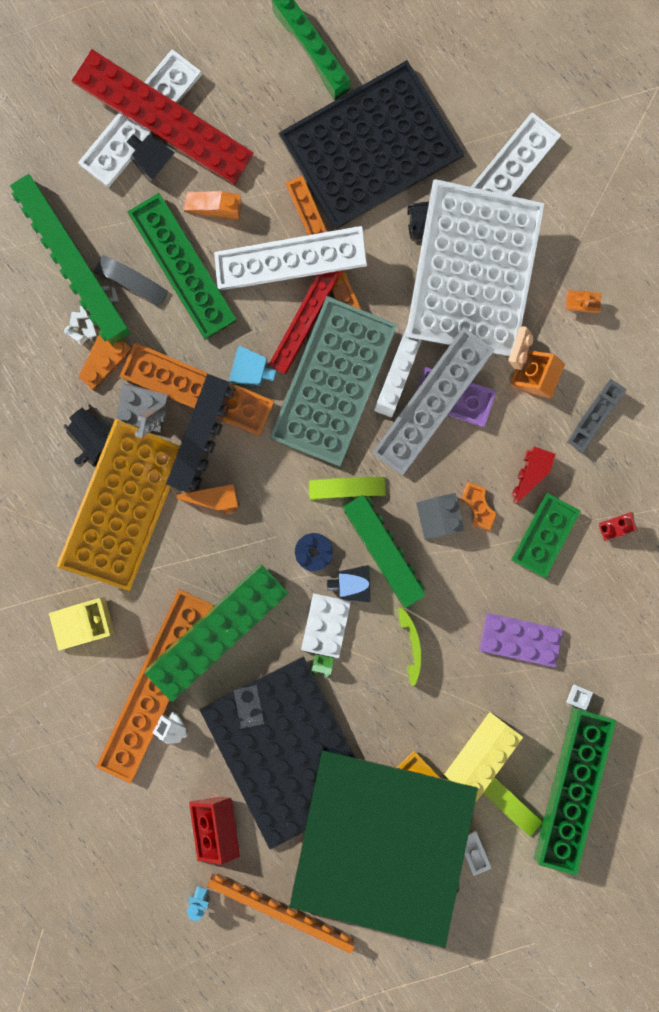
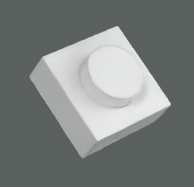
(579, 697)

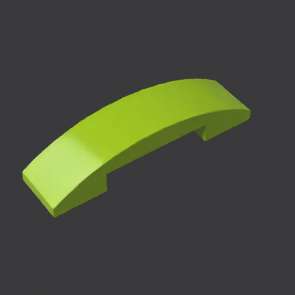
(347, 487)
(412, 669)
(512, 807)

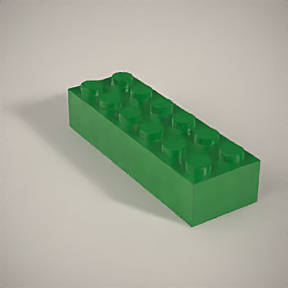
(383, 551)

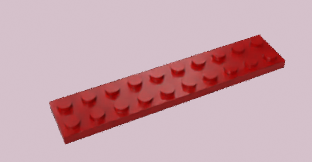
(162, 117)

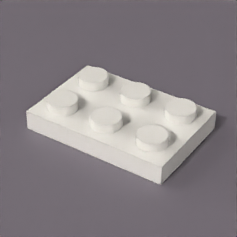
(325, 625)

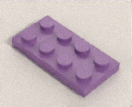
(472, 405)
(521, 639)

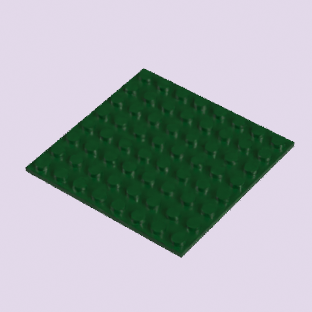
(383, 848)

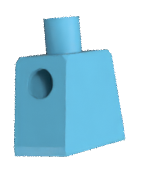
(250, 369)

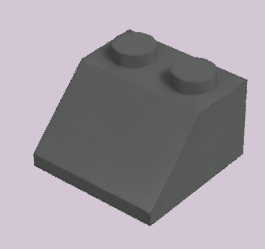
(440, 516)

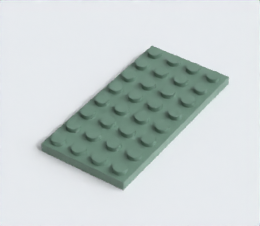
(333, 381)

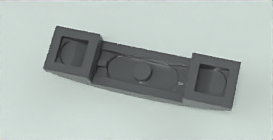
(131, 280)
(595, 415)

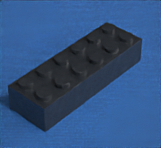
(201, 433)

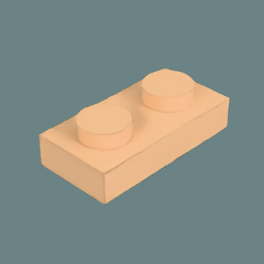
(520, 348)

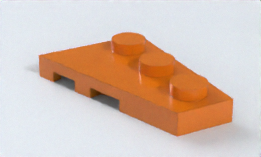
(102, 361)

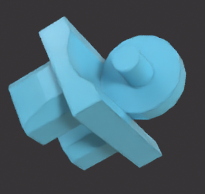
(198, 903)

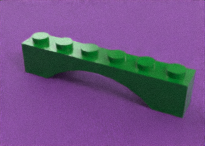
(299, 26)

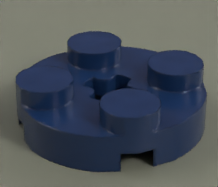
(308, 542)

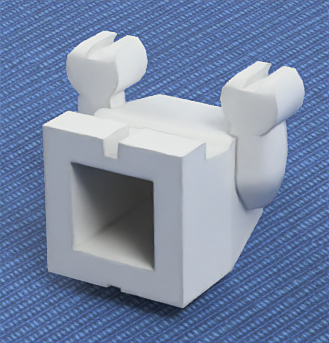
(170, 729)

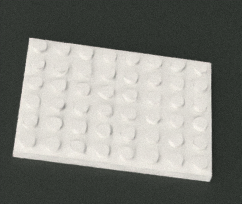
(474, 266)

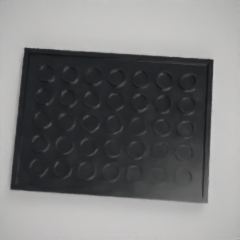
(371, 144)
(281, 758)

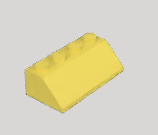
(484, 754)

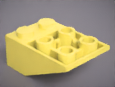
(81, 623)

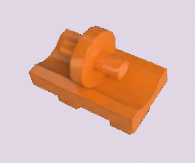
(583, 301)

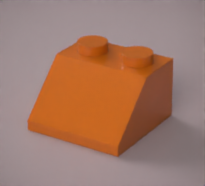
(539, 374)

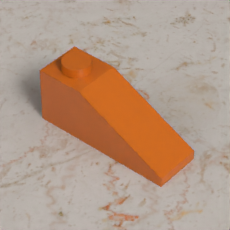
(214, 204)
(218, 498)

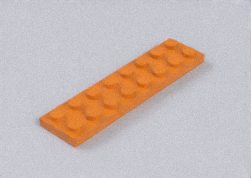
(184, 384)

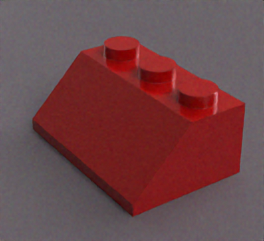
(214, 830)

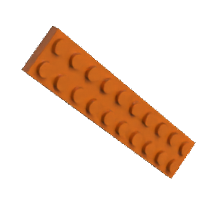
(146, 702)

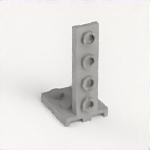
(142, 408)

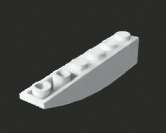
(397, 375)

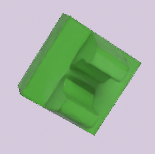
(322, 664)

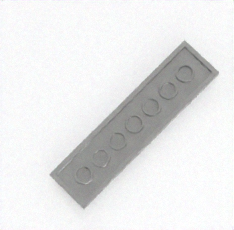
(433, 401)

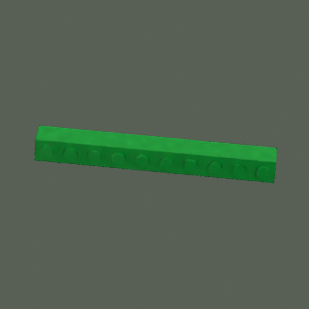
(70, 259)

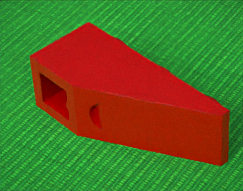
(537, 466)

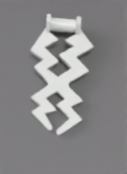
(90, 332)

